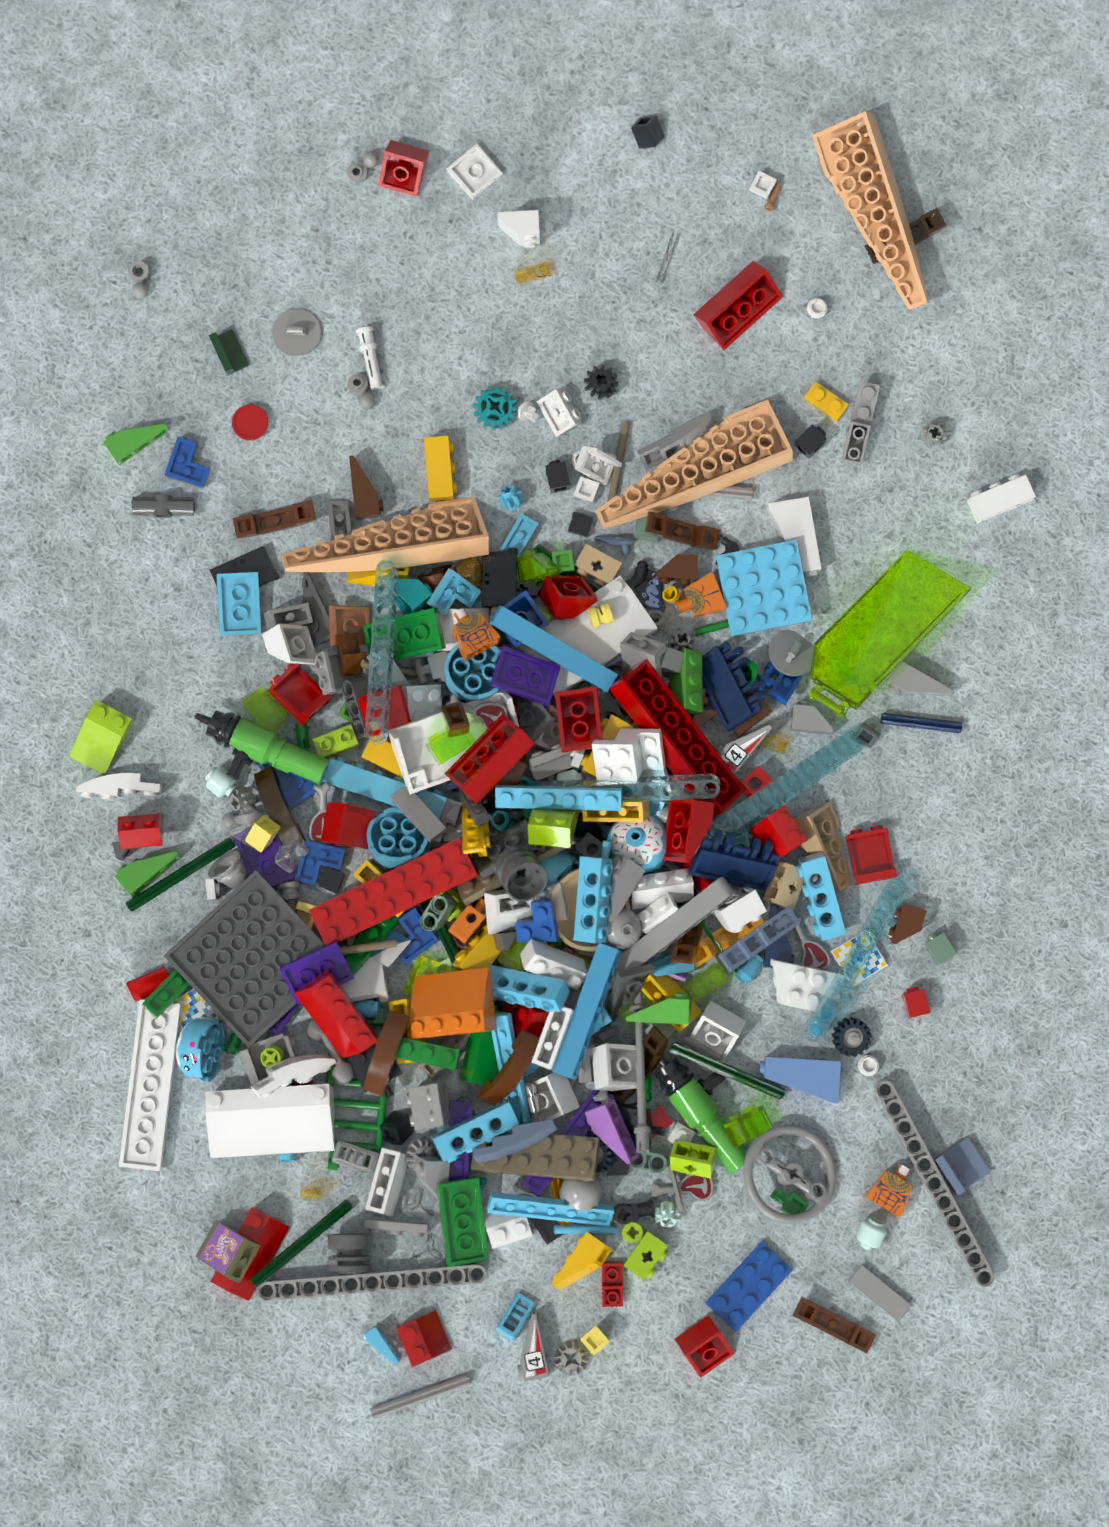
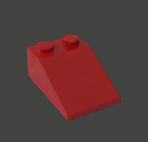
(579, 718)
(686, 828)

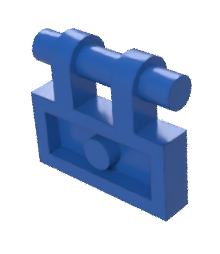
(782, 688)

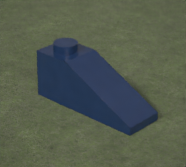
(779, 949)

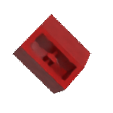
(526, 1018)

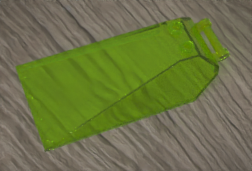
(881, 631)

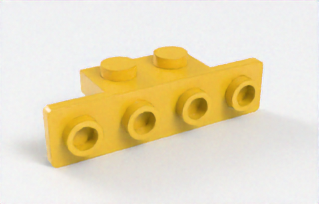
(474, 837)

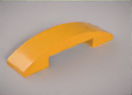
(725, 939)

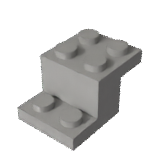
(429, 1106)

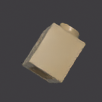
(589, 556)
(784, 886)

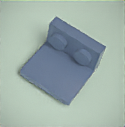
(961, 1166)

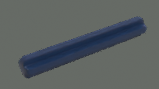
(921, 722)

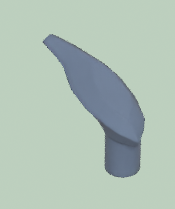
(624, 542)

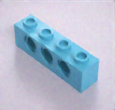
(585, 906)
(834, 924)
(528, 989)
(443, 1139)

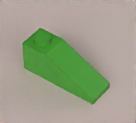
(131, 441)
(142, 873)
(670, 1010)

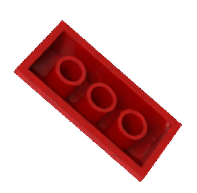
(738, 304)
(489, 758)
(336, 1015)
(269, 1235)

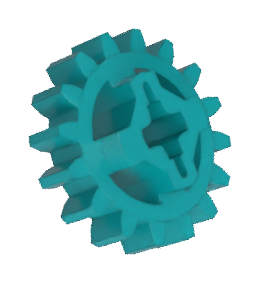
(502, 401)

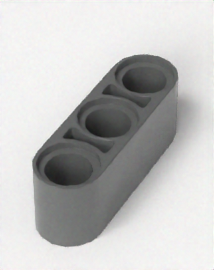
(351, 690)

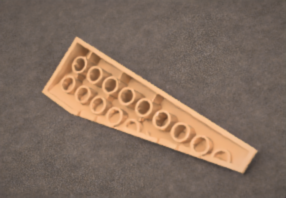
(864, 179)
(727, 454)
(426, 536)

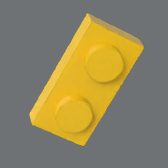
(825, 401)

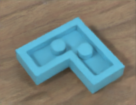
(451, 588)

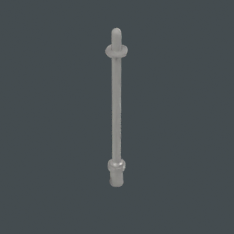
(642, 1129)

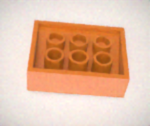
(452, 1004)

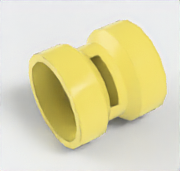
(600, 615)

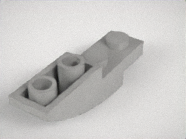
(860, 423)
(683, 437)

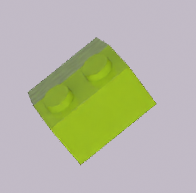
(101, 737)
(552, 827)

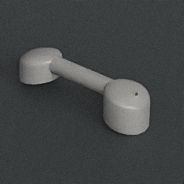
(343, 1071)

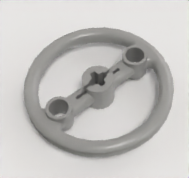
(824, 1192)

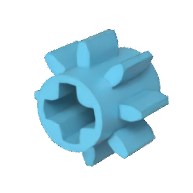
(510, 497)

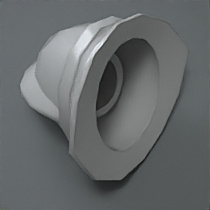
(229, 869)

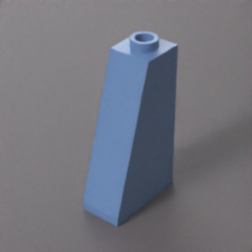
(809, 1076)

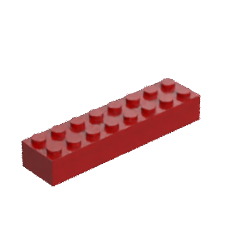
(684, 744)
(394, 892)

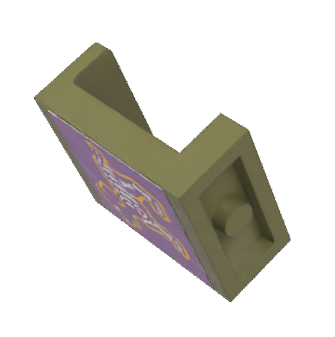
(227, 1251)

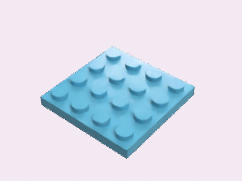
(764, 588)

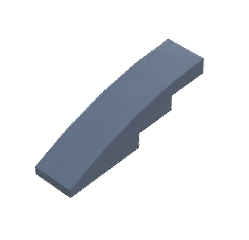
(759, 939)
(521, 1138)

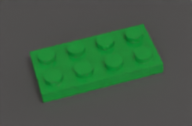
(414, 634)
(462, 1221)

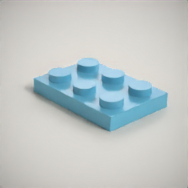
(238, 603)

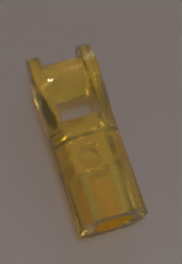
(529, 274)
(767, 741)

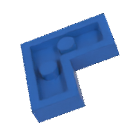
(181, 465)
(318, 855)
(542, 926)
(419, 937)

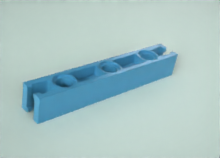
(553, 648)
(587, 1011)

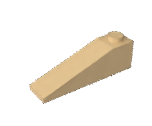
(820, 831)

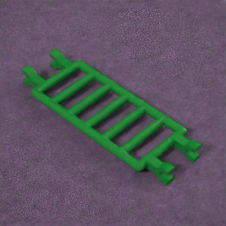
(360, 1104)

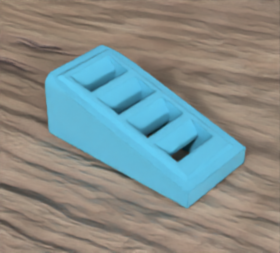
(665, 966)
(506, 1332)
(380, 1342)

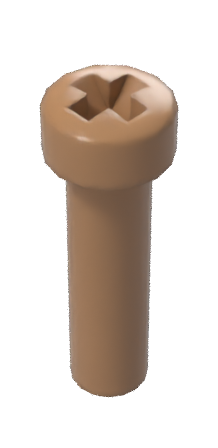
(770, 205)

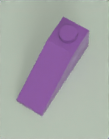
(611, 1129)

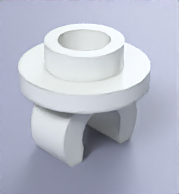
(527, 411)

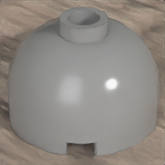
(624, 930)
(581, 1193)

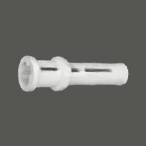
(368, 348)

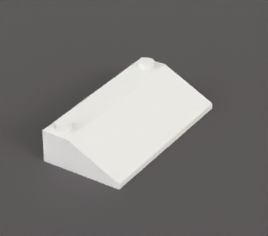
(602, 642)
(414, 758)
(282, 1123)

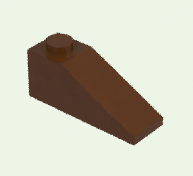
(364, 495)

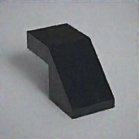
(597, 829)

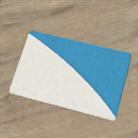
(387, 956)

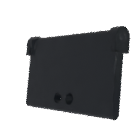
(252, 561)
(502, 583)

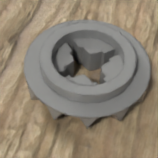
(418, 1146)
(561, 1359)

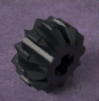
(592, 382)

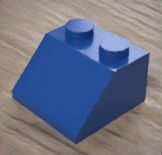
(527, 609)

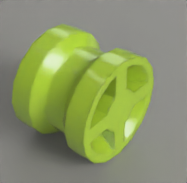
(269, 1059)
(629, 1232)

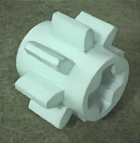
(667, 1214)

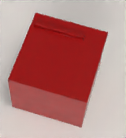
(346, 825)

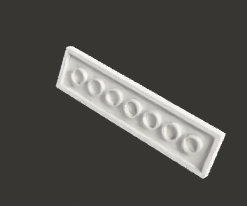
(150, 1088)

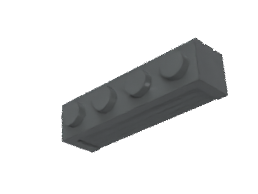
(475, 810)

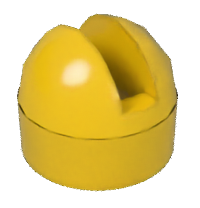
(671, 594)

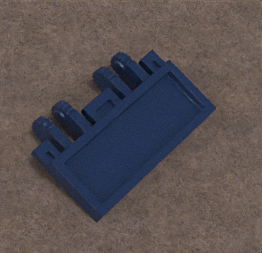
(725, 683)
(739, 866)

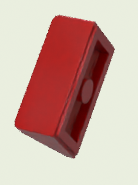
(145, 985)

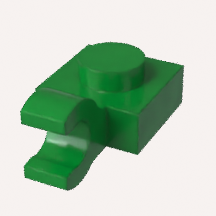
(790, 1203)

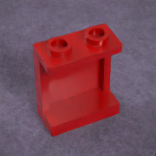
(298, 693)
(870, 855)

